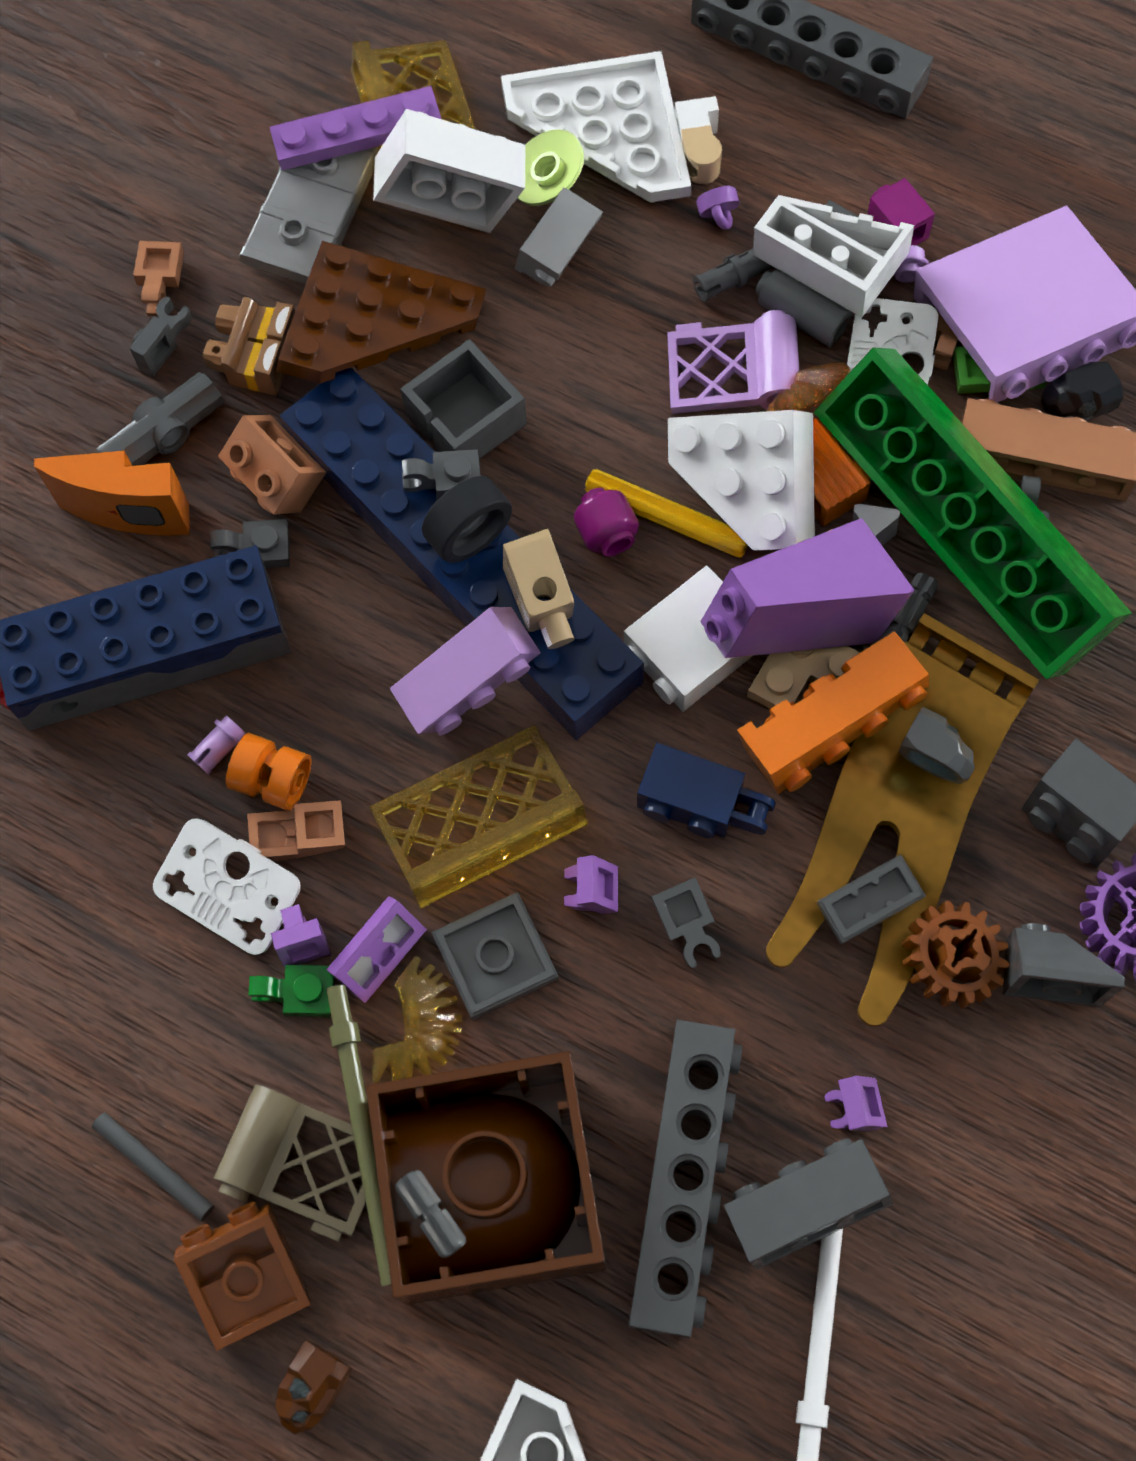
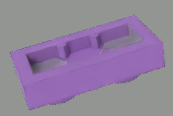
(376, 949)

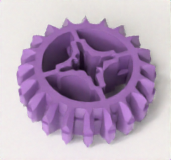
(1113, 889)

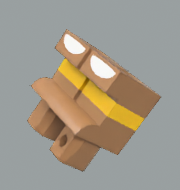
(253, 344)

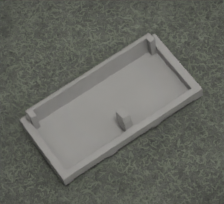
(307, 208)

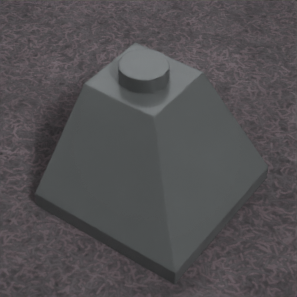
(1056, 969)

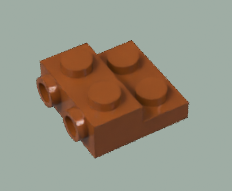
(240, 1274)

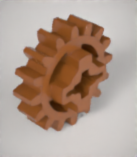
(975, 958)

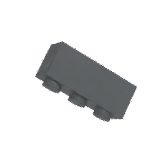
(807, 1202)

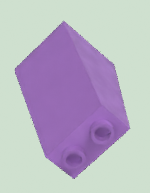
(809, 596)

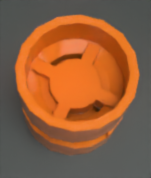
(274, 773)

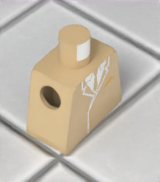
(536, 572)

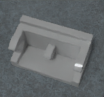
(557, 237)

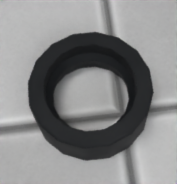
(466, 519)

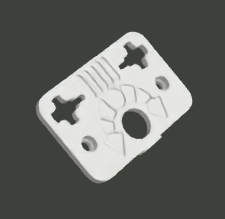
(915, 337)
(219, 896)

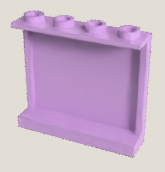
(1032, 302)

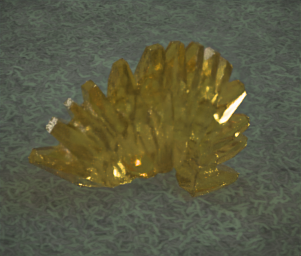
(422, 1025)

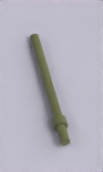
(345, 1037)

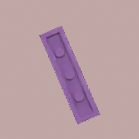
(346, 128)

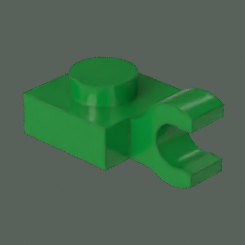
(301, 990)

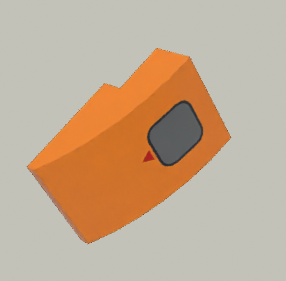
(116, 494)

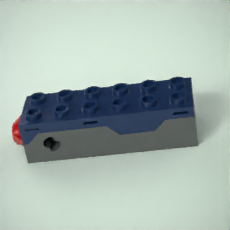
(139, 638)

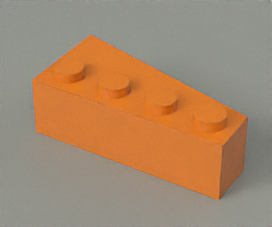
(835, 713)

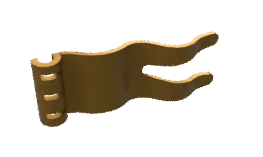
(924, 810)

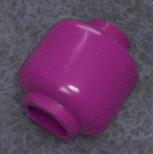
(606, 521)

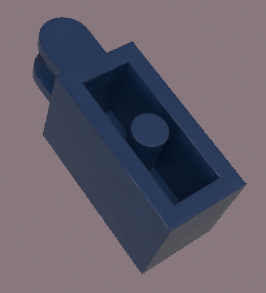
(699, 794)

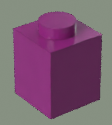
(902, 204)

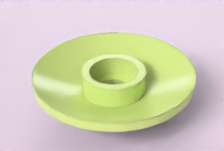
(551, 163)

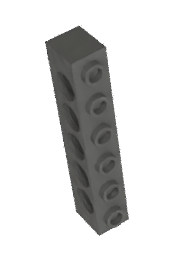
(822, 48)
(692, 1047)

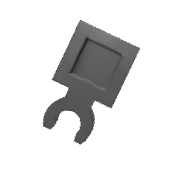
(684, 914)

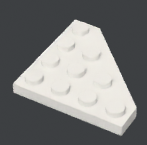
(617, 113)

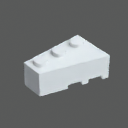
(831, 251)

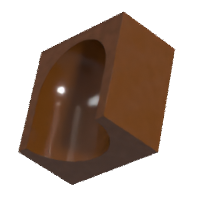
(508, 1168)

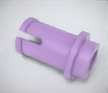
(217, 744)

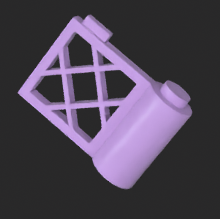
(769, 356)

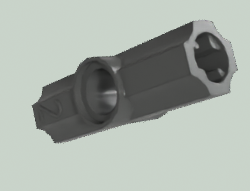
(165, 422)

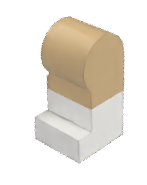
(697, 124)

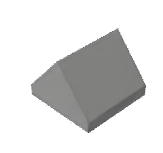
(880, 520)

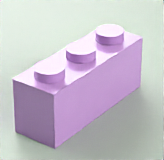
(466, 671)

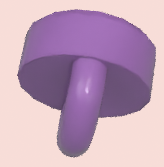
(718, 204)

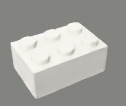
(449, 171)

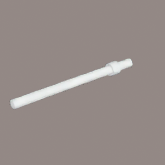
(811, 1411)

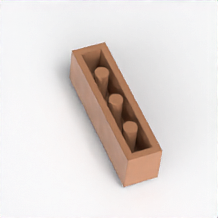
(1056, 448)

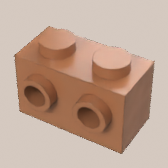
(271, 464)

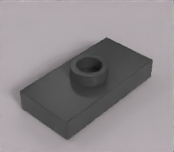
(870, 899)

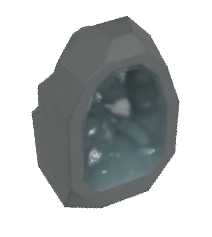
(937, 748)

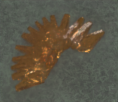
(810, 387)

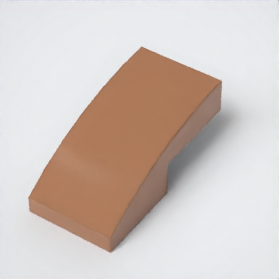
(299, 832)

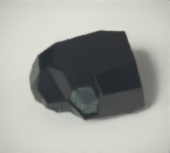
(1084, 392)

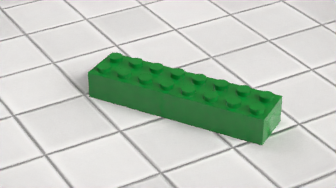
(971, 513)

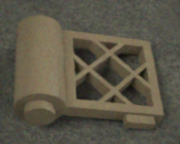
(260, 1154)

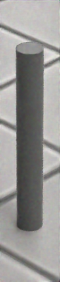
(153, 1166)

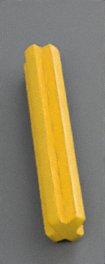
(672, 514)

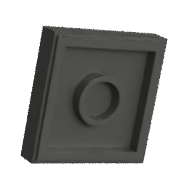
(495, 956)

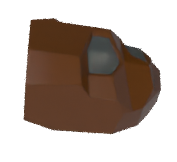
(310, 1387)

